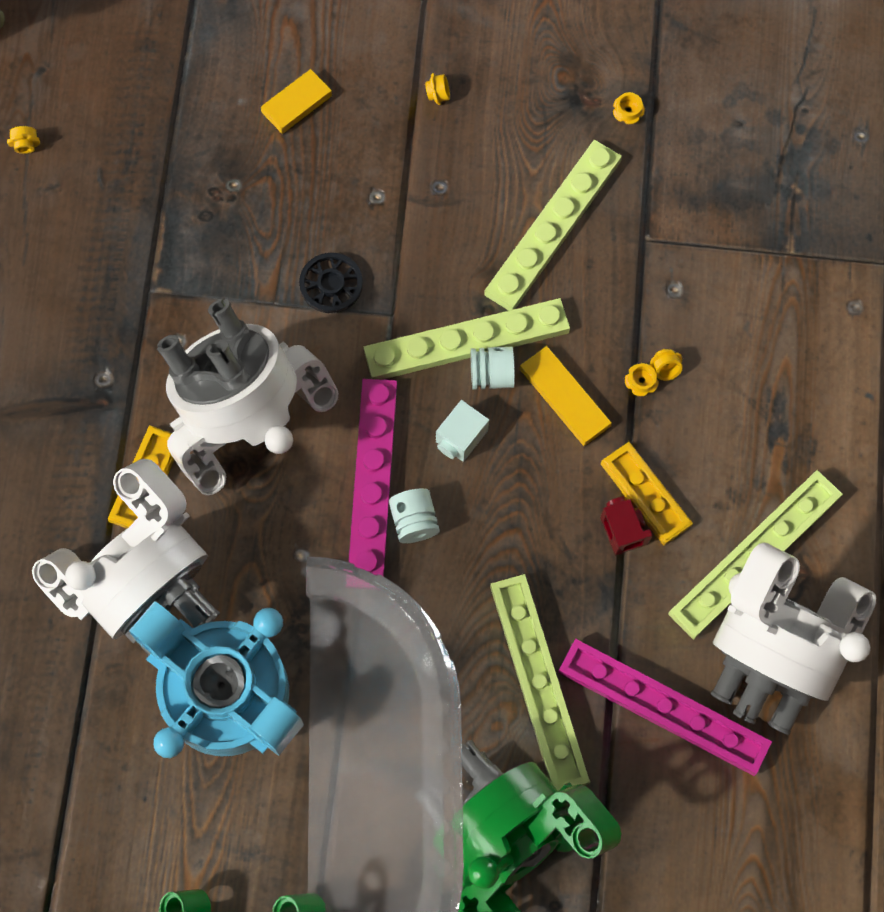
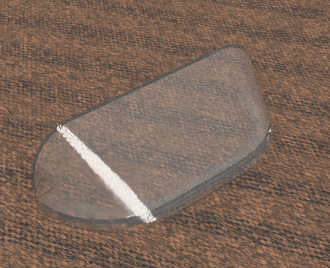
(381, 748)

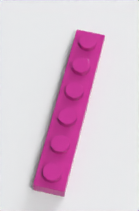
(373, 475)
(665, 707)

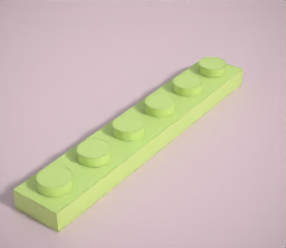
(552, 226)
(456, 340)
(779, 529)
(539, 682)

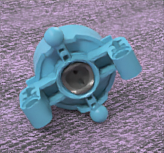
(218, 684)

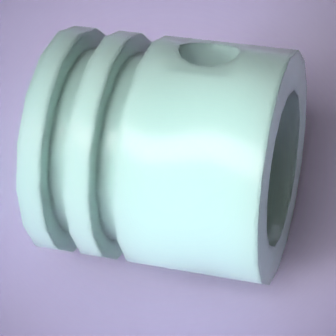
(492, 367)
(414, 515)

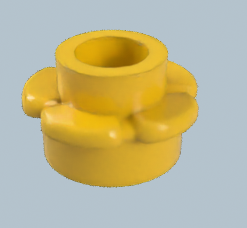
(438, 88)
(631, 101)
(23, 139)
(667, 364)
(641, 371)

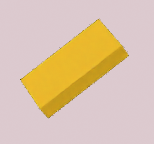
(296, 101)

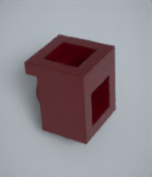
(624, 526)

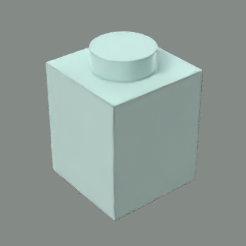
(461, 431)

